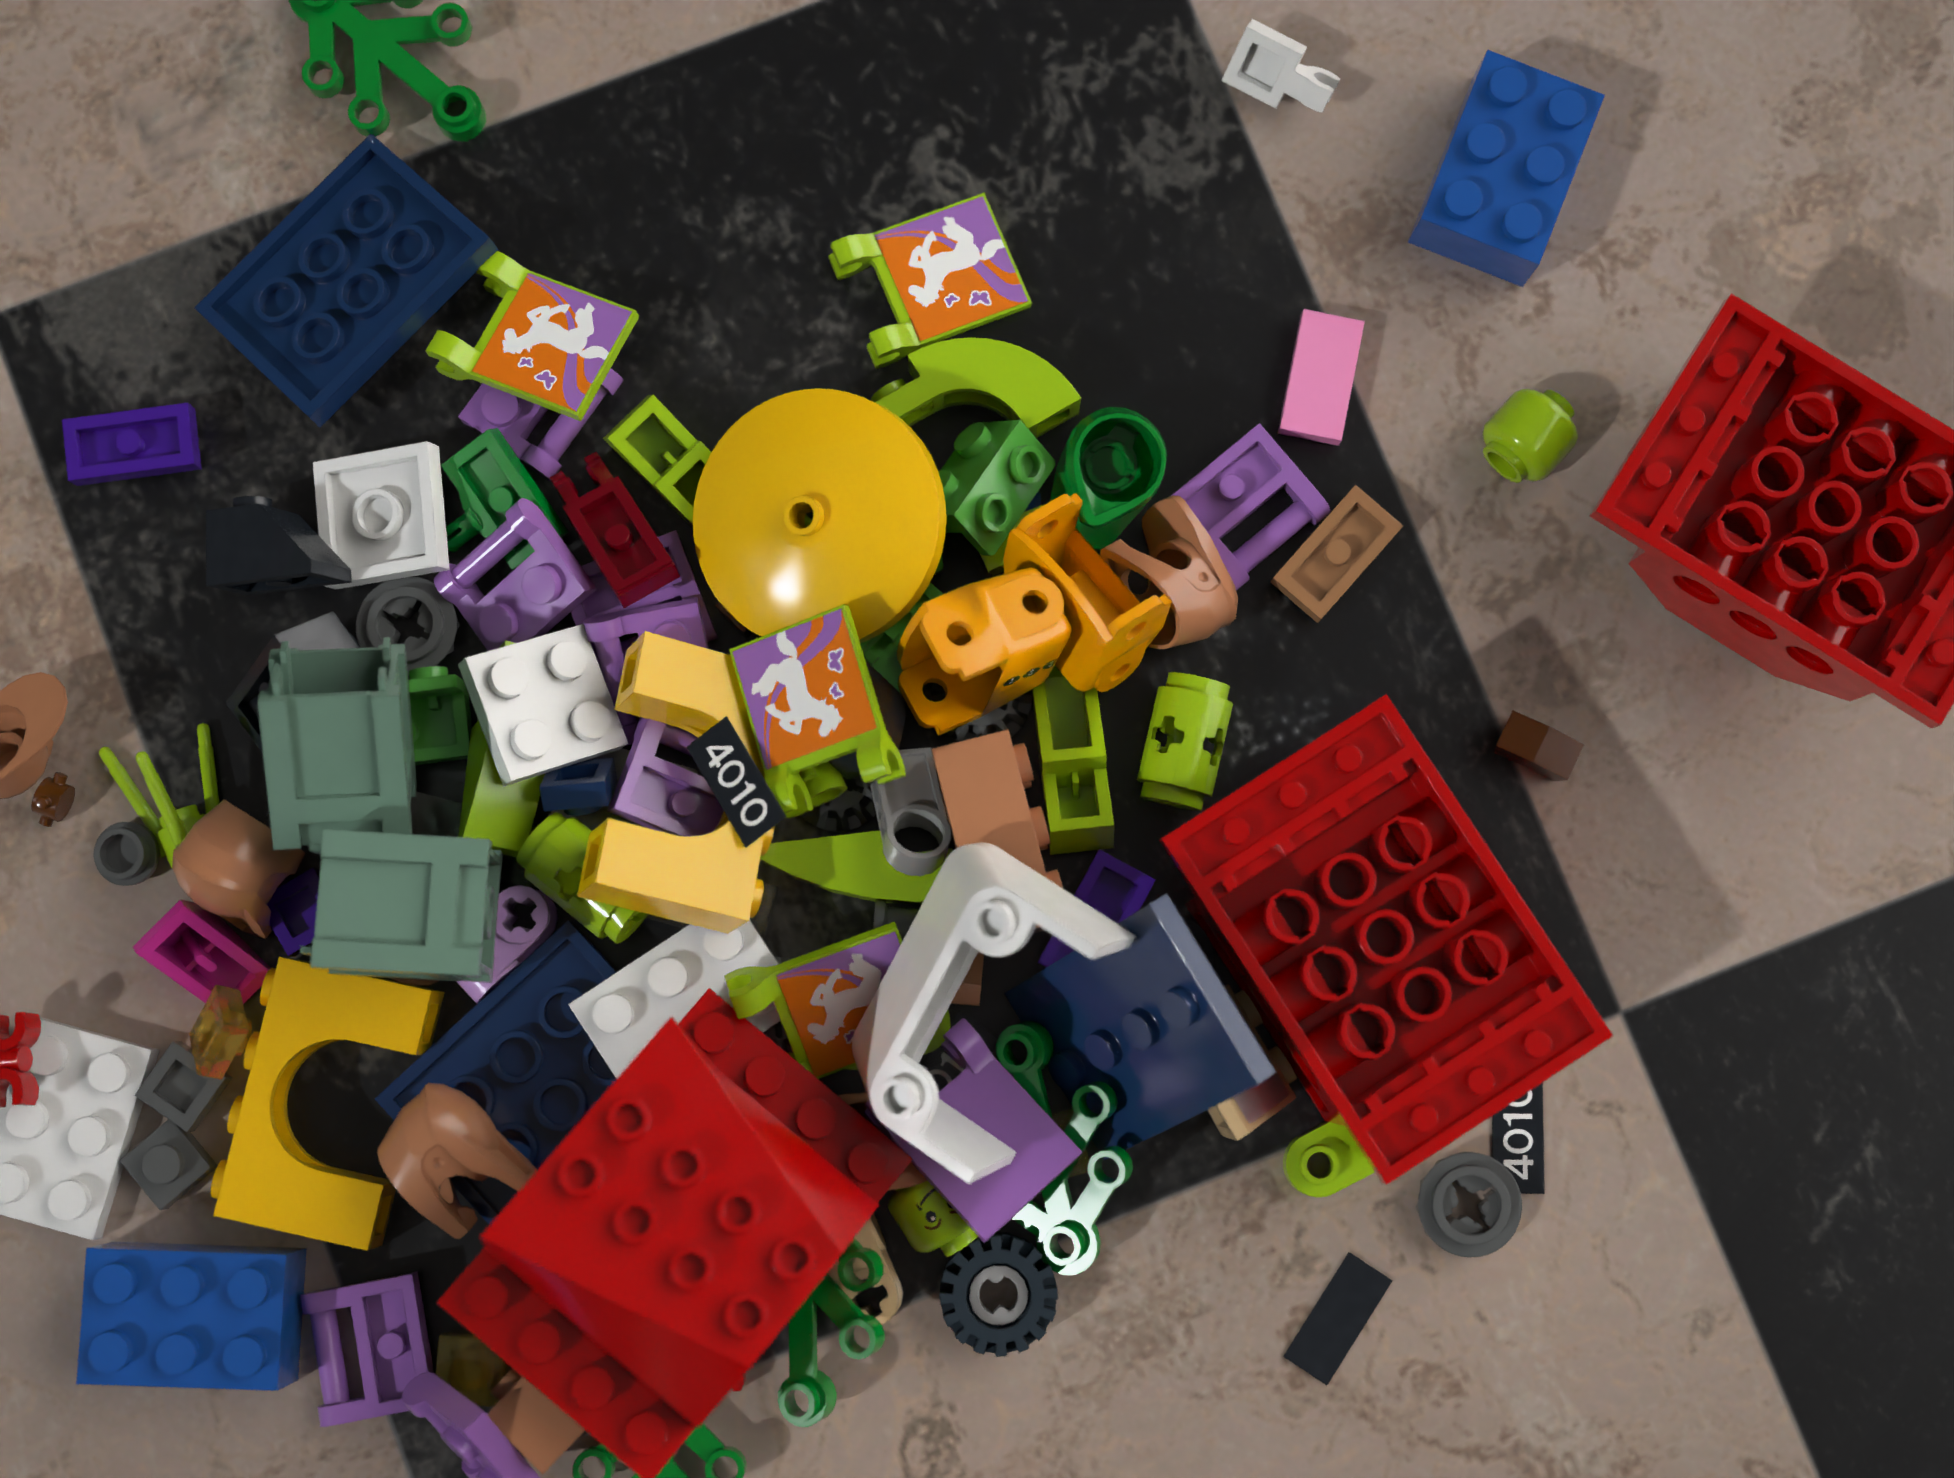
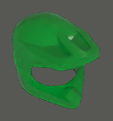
(1114, 467)

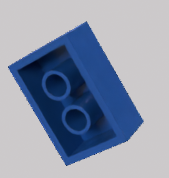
(1506, 168)
(191, 1316)

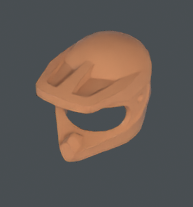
(1183, 568)
(232, 867)
(443, 1137)

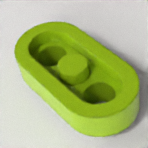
(1345, 1158)

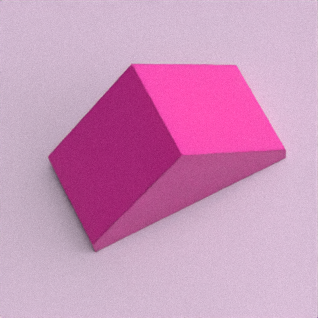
(201, 951)

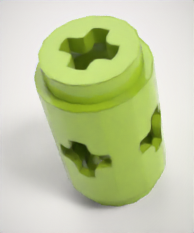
(1188, 713)
(554, 864)

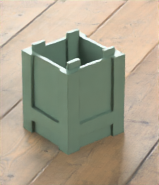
(337, 742)
(406, 906)

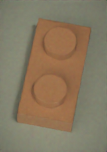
(1336, 553)

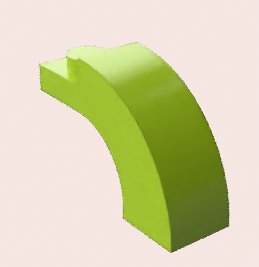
(983, 375)

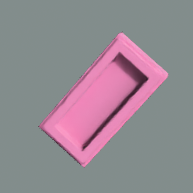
(1321, 377)

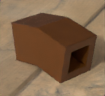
(1538, 747)

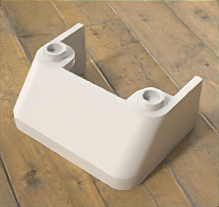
(975, 905)

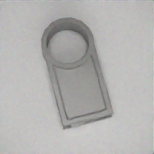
(912, 803)

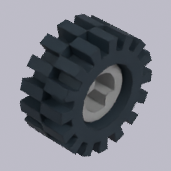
(1003, 1328)

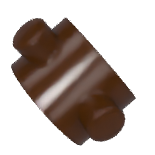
(53, 799)

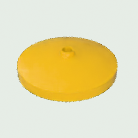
(872, 503)

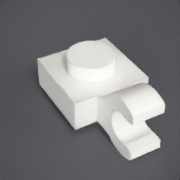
(1270, 66)

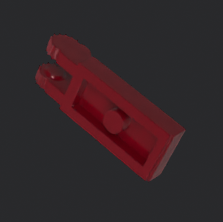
(616, 534)

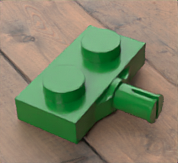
(488, 484)

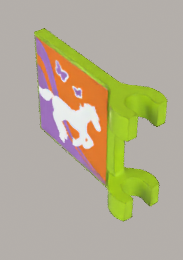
(937, 274)
(541, 342)
(813, 704)
(819, 995)

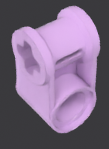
(517, 943)

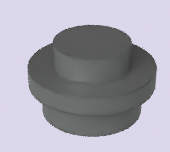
(126, 853)

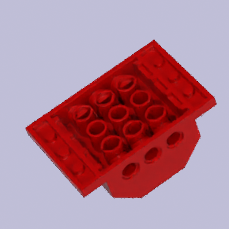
(1797, 516)
(1382, 941)
(674, 1233)

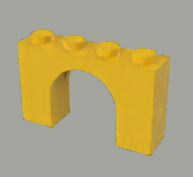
(679, 878)
(267, 1171)

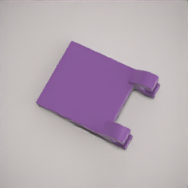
(1005, 1110)

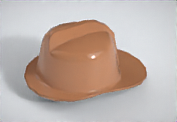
(29, 719)

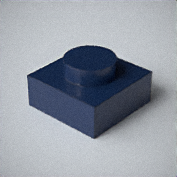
(579, 787)

